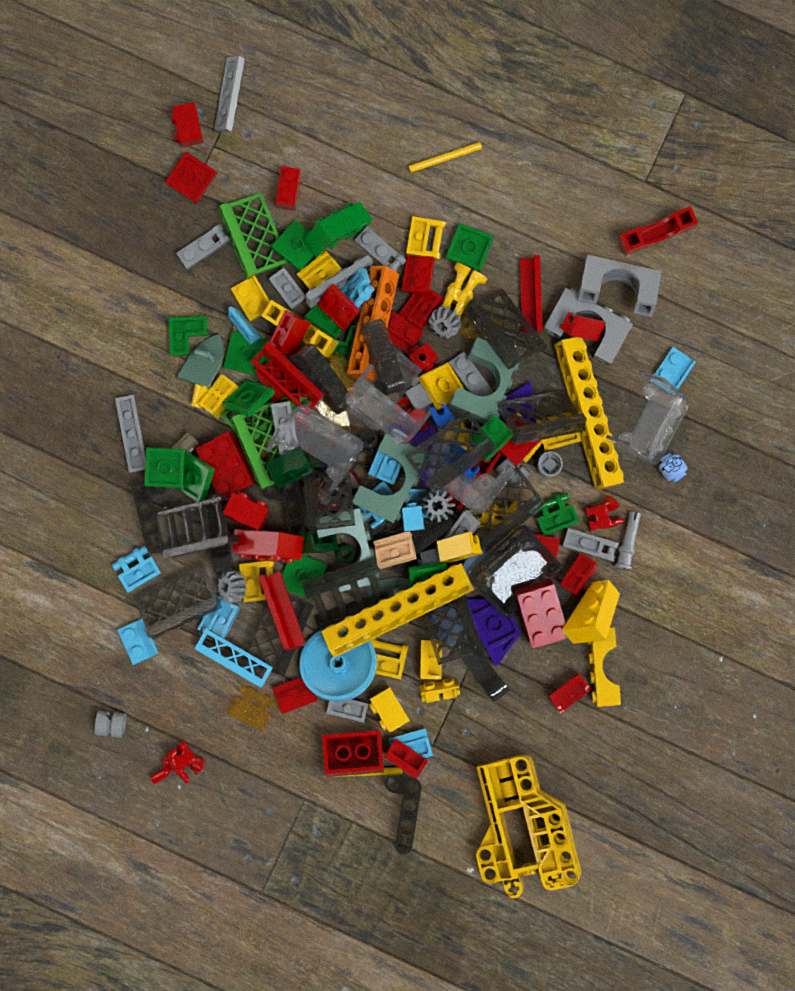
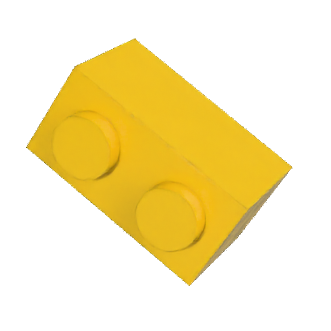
(389, 709)

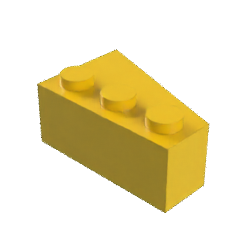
(593, 614)

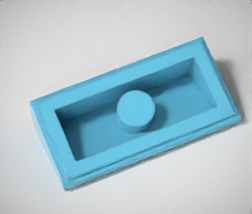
(243, 325)

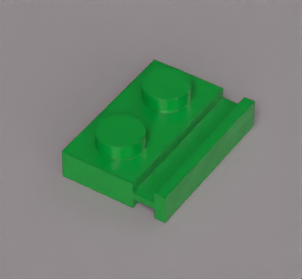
(497, 431)

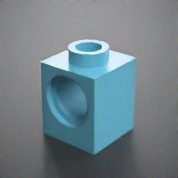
(413, 517)

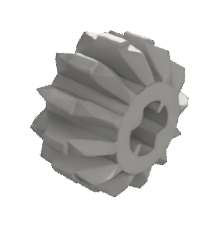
(445, 322)
(439, 512)
(232, 586)

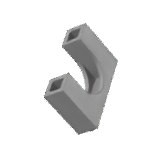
(642, 280)
(614, 329)

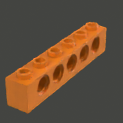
(376, 307)

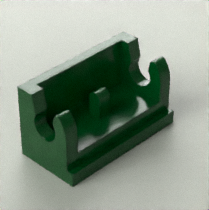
(289, 467)
(314, 544)

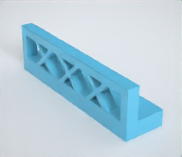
(230, 664)

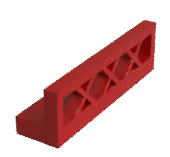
(531, 292)
(291, 372)
(282, 611)

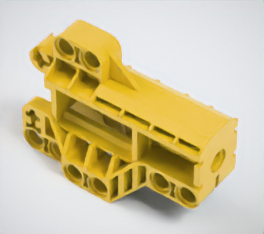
(535, 804)

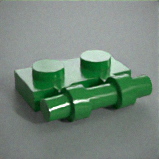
(558, 519)

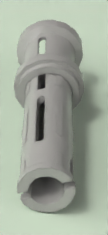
(626, 550)

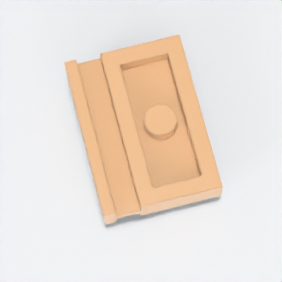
(395, 550)

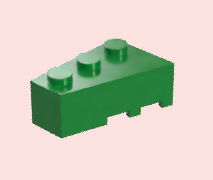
(337, 227)

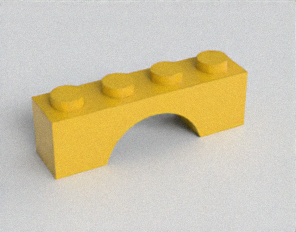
(323, 341)
(605, 692)

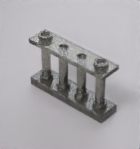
(208, 542)
(339, 578)

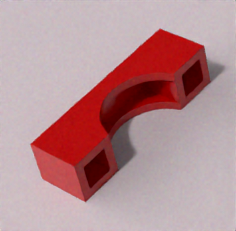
(671, 226)

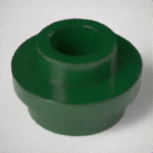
(345, 547)

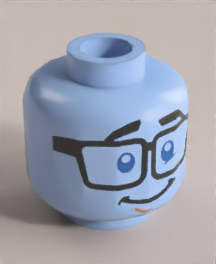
(673, 467)

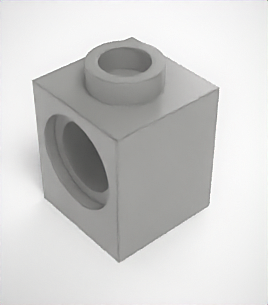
(419, 398)

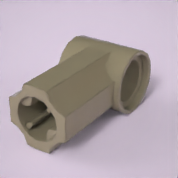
(186, 442)

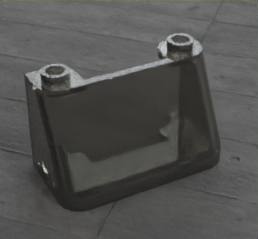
(510, 566)

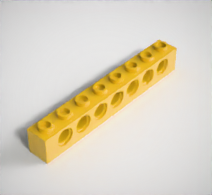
(591, 441)
(392, 619)

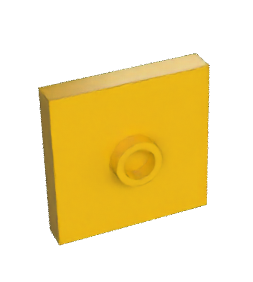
(440, 384)

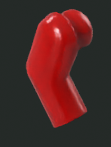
(161, 774)

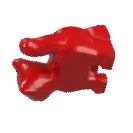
(601, 515)
(181, 761)

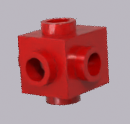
(423, 352)

